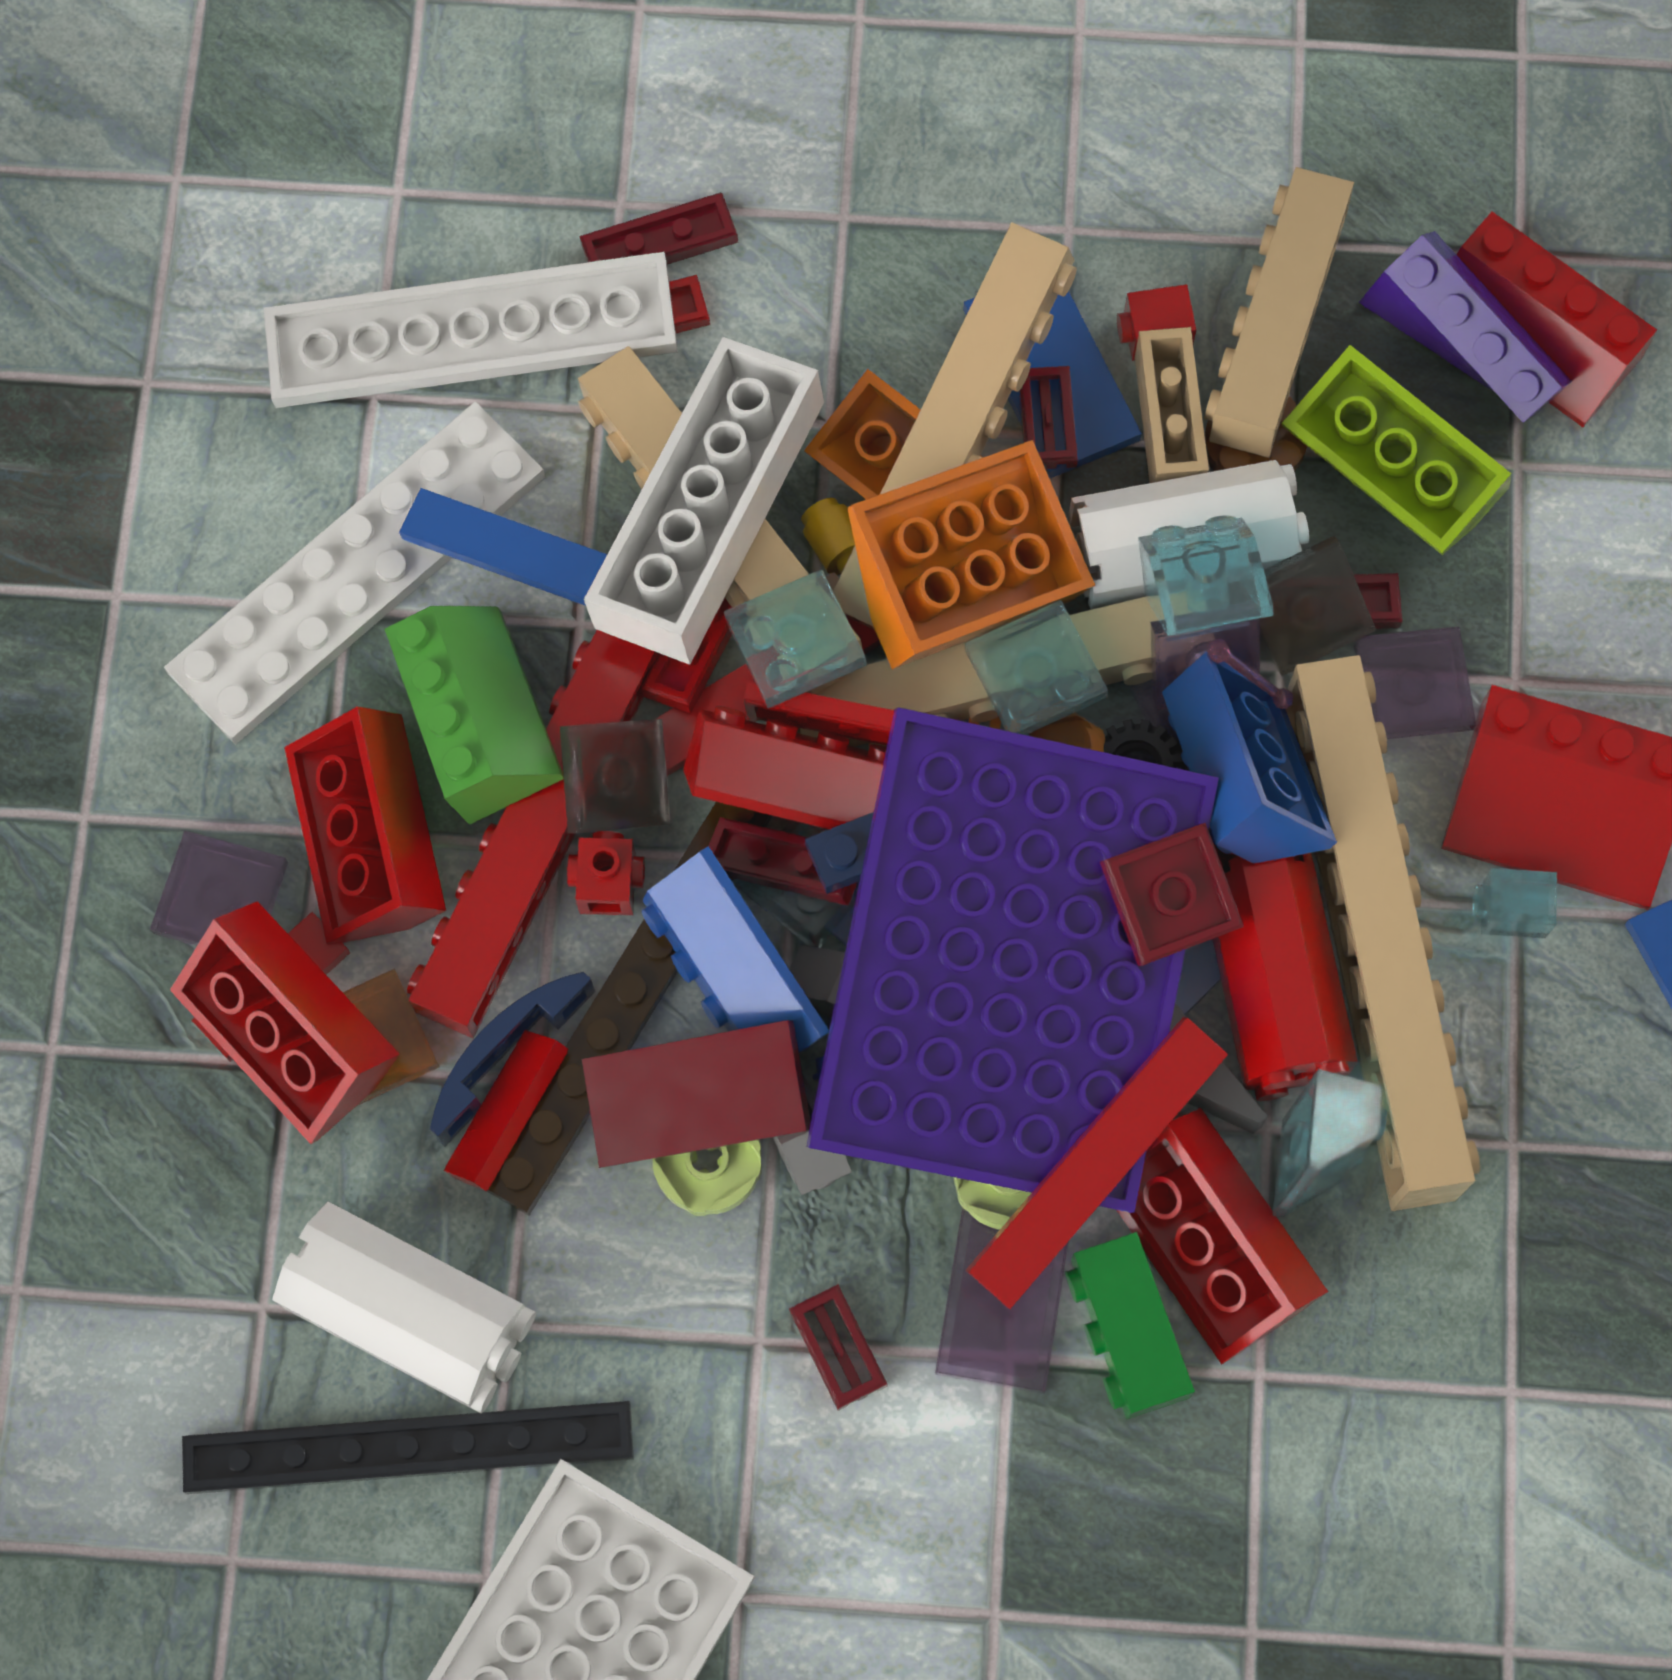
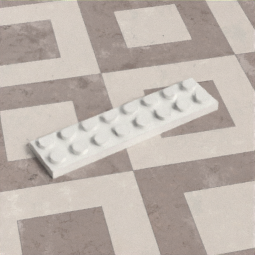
(468, 329)
(345, 577)

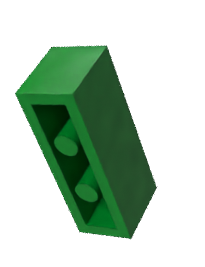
(1129, 1326)

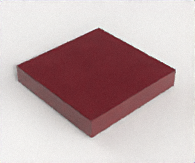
(1171, 894)

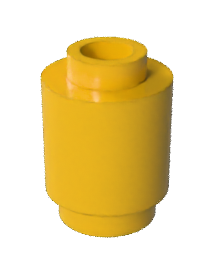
(829, 533)

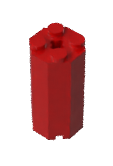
(1282, 979)

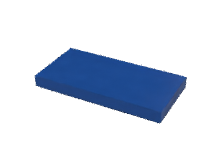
(1099, 409)

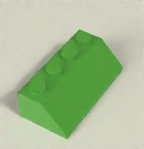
(473, 707)

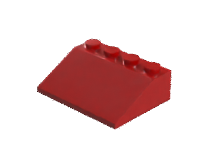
(1565, 797)

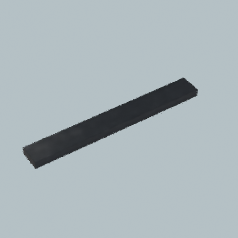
(407, 1447)

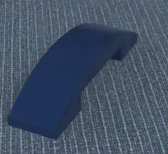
(554, 1001)

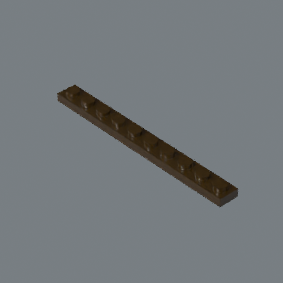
(606, 1028)

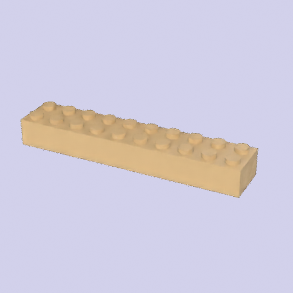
(1380, 939)

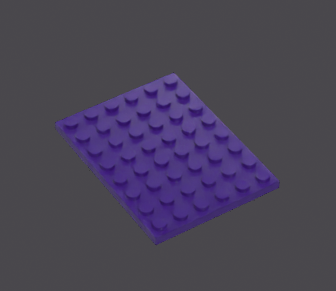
(986, 957)

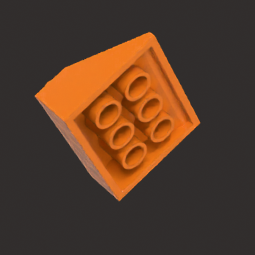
(965, 553)

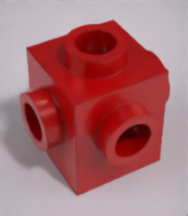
(606, 874)

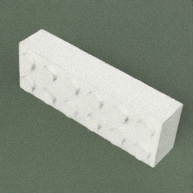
(705, 500)

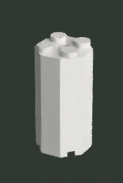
(1117, 518)
(403, 1306)

